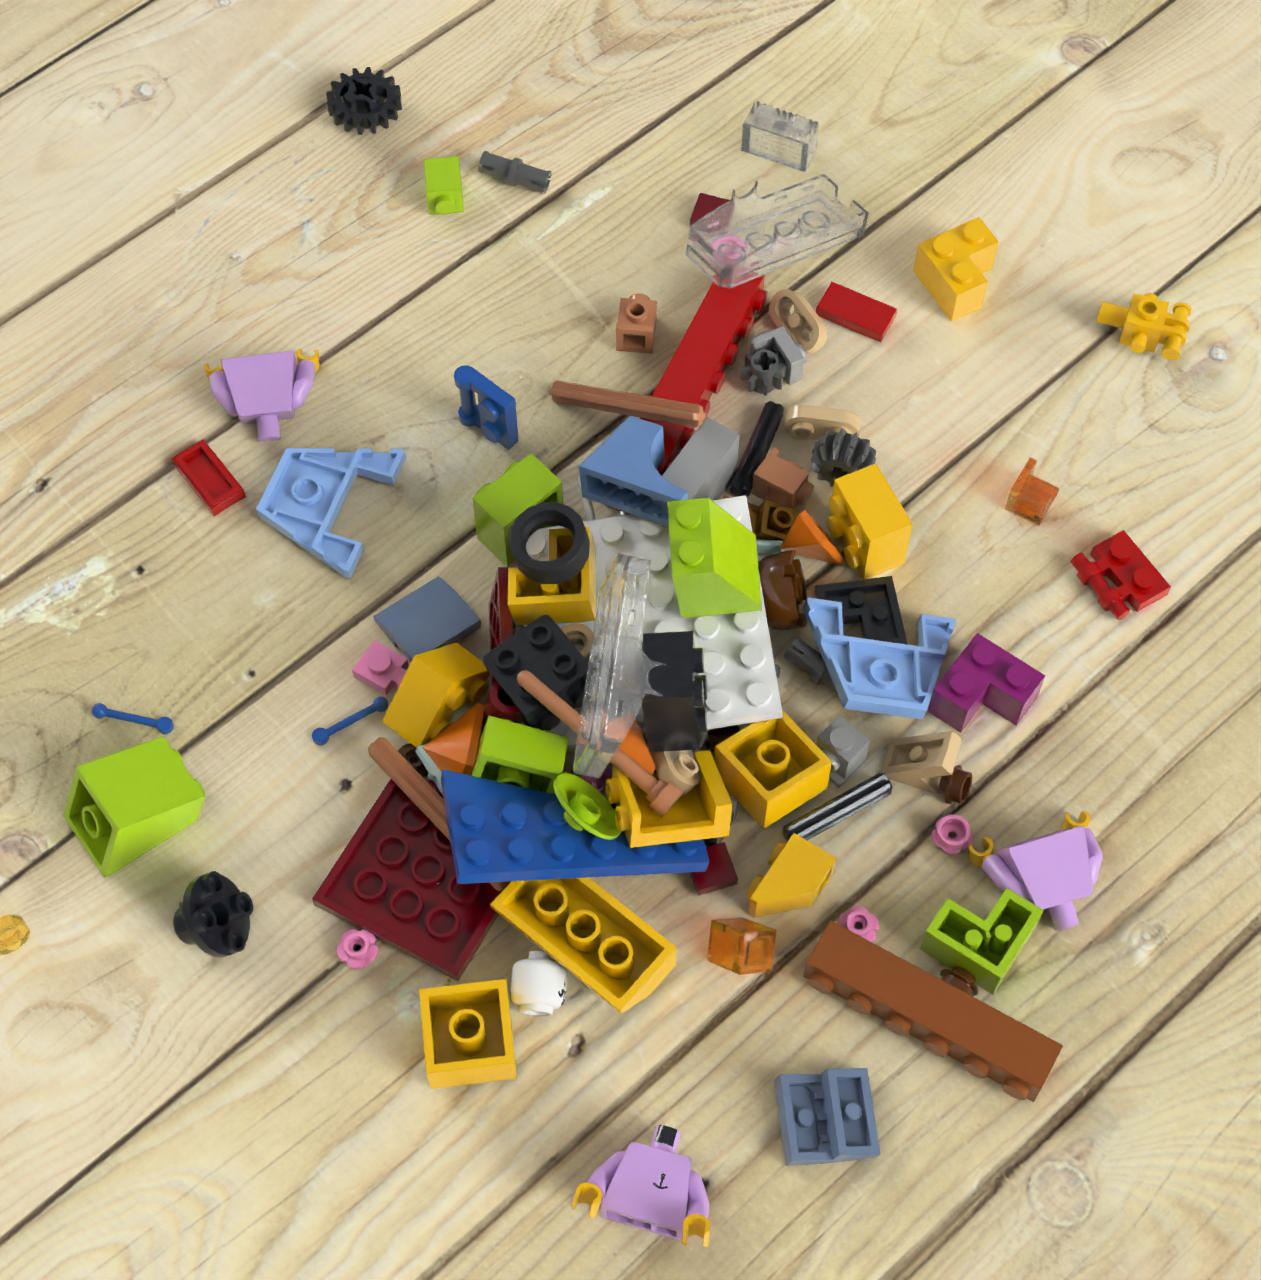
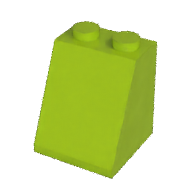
(712, 560)
(131, 803)

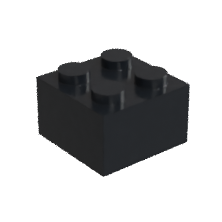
(676, 717)

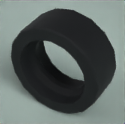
(545, 515)

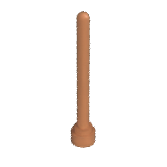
(660, 793)

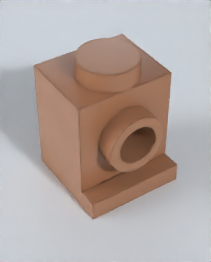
(636, 317)
(781, 481)

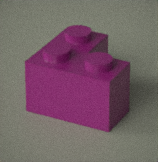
(985, 677)

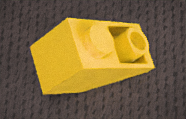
(793, 880)

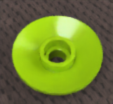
(585, 806)

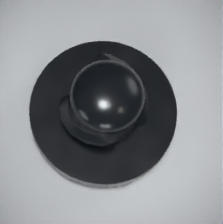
(214, 915)

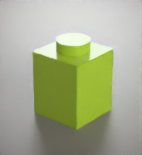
(443, 185)

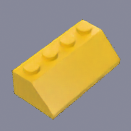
(590, 936)

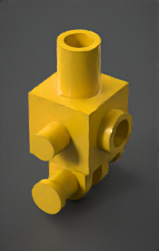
(1148, 324)

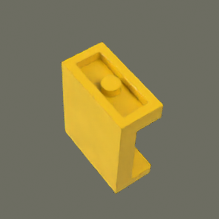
(694, 816)

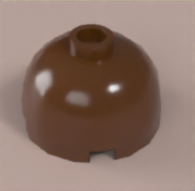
(783, 590)

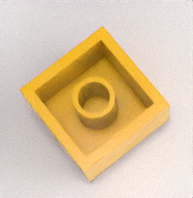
(869, 522)
(772, 768)
(467, 1034)

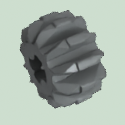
(840, 455)

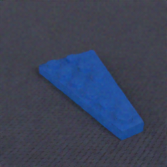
(522, 836)

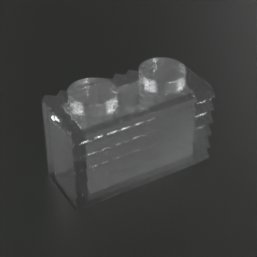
(780, 136)

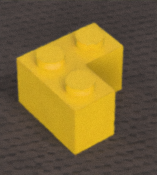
(954, 265)
(563, 602)
(433, 690)

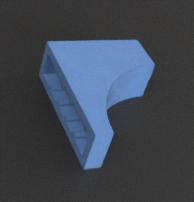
(626, 474)

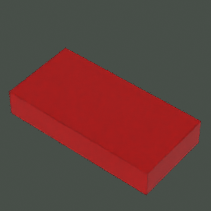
(856, 311)
(208, 477)

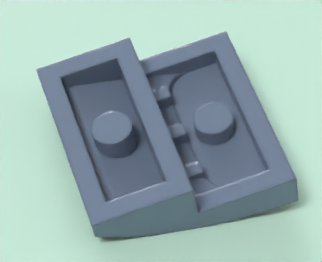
(428, 619)
(826, 1117)

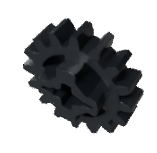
(364, 100)

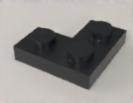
(871, 603)

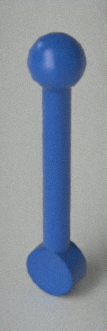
(163, 724)
(321, 736)

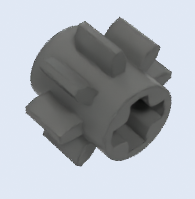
(763, 371)

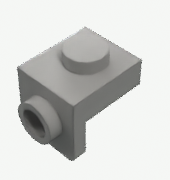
(789, 352)

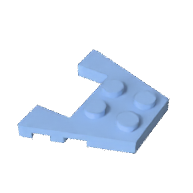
(310, 492)
(877, 673)

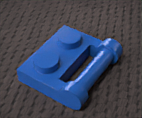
(495, 407)

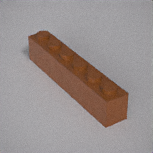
(932, 1012)

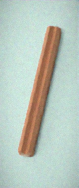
(628, 403)
(414, 787)

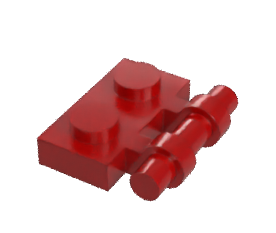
(1127, 569)

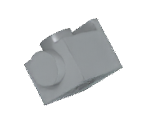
(845, 749)

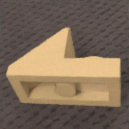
(922, 759)

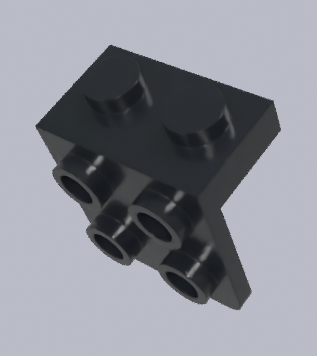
(548, 656)

